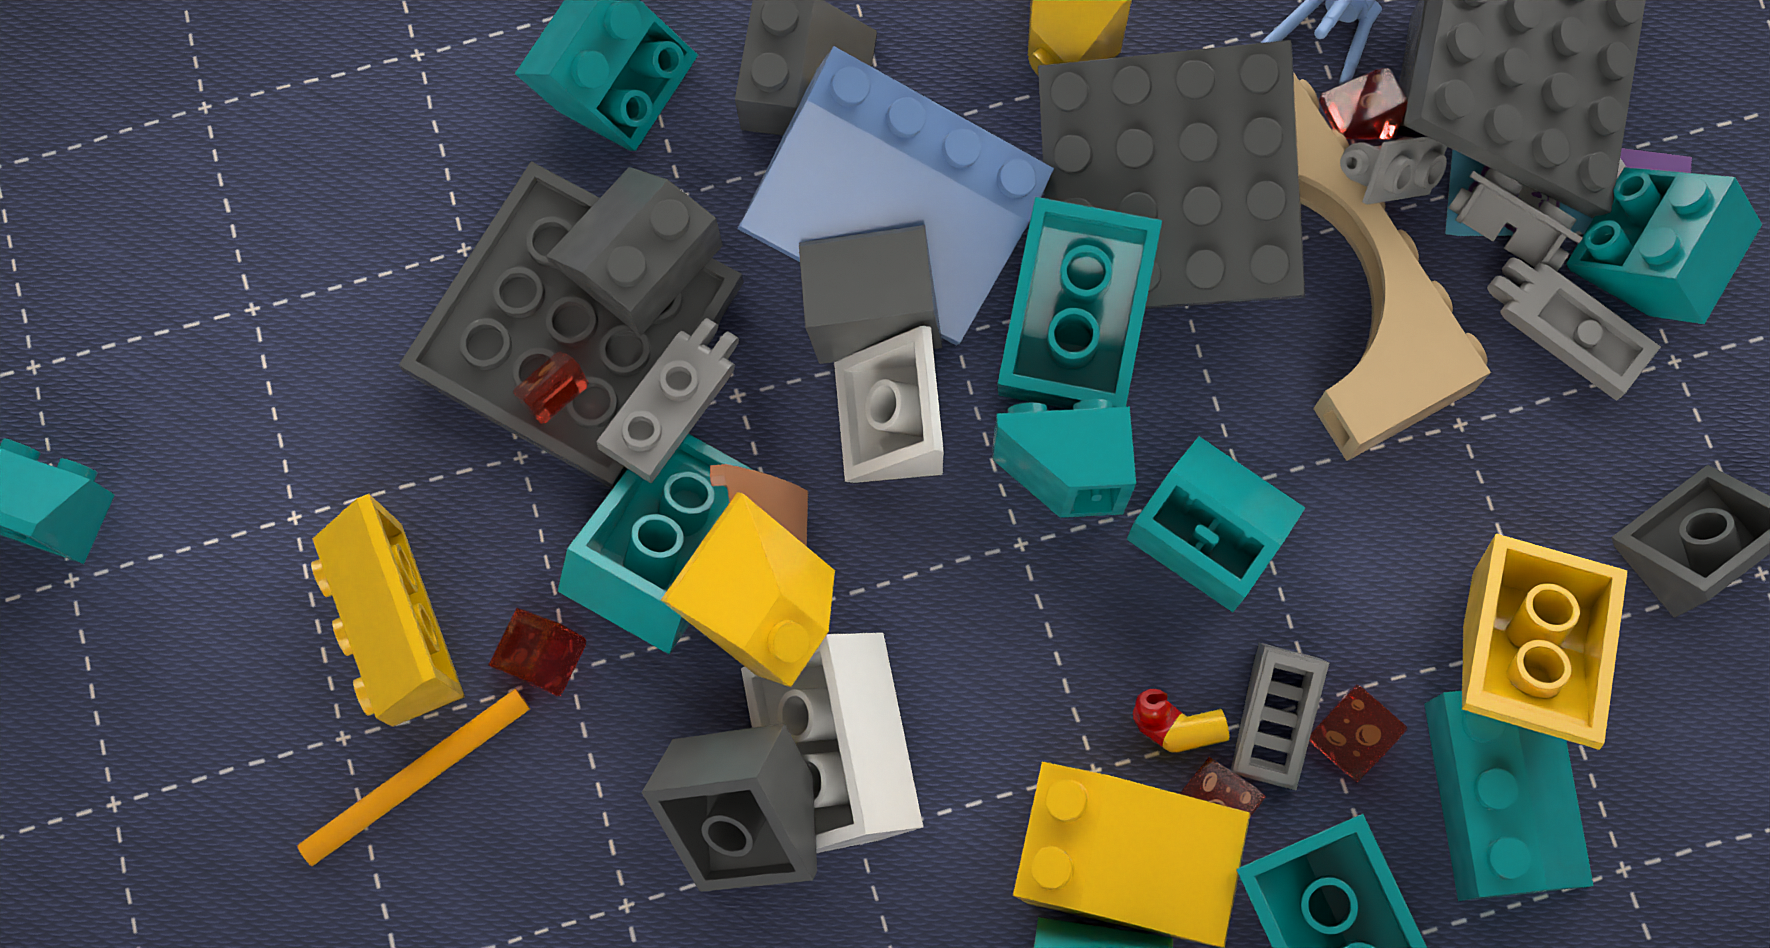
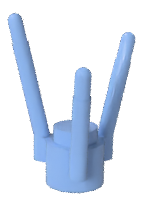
(1344, 10)

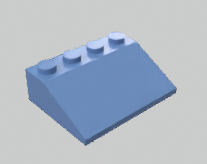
(885, 159)

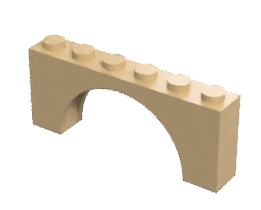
(1415, 345)

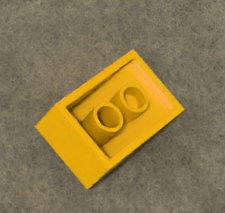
(1542, 640)
(1131, 855)

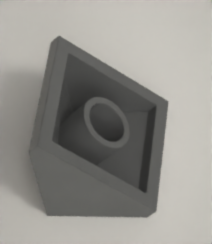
(866, 290)
(1697, 539)

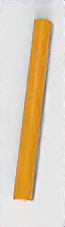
(413, 777)

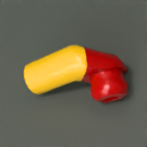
(1172, 728)

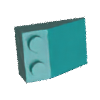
(1078, 305)
(644, 540)

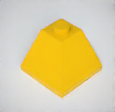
(1075, 30)
(756, 592)

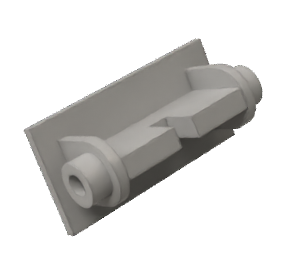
(1395, 168)
(1537, 231)

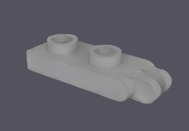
(1573, 326)
(669, 401)

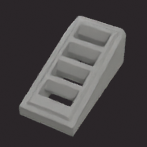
(1302, 721)

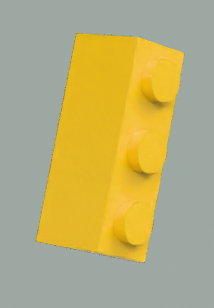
(384, 614)

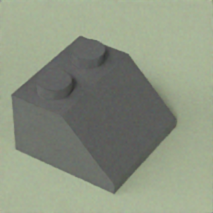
(783, 52)
(638, 247)
(737, 807)

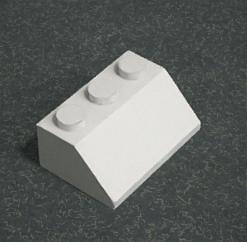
(850, 737)

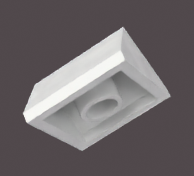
(890, 410)

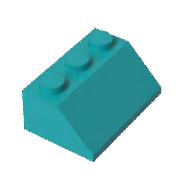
(50, 505)
(1505, 804)
(1330, 893)

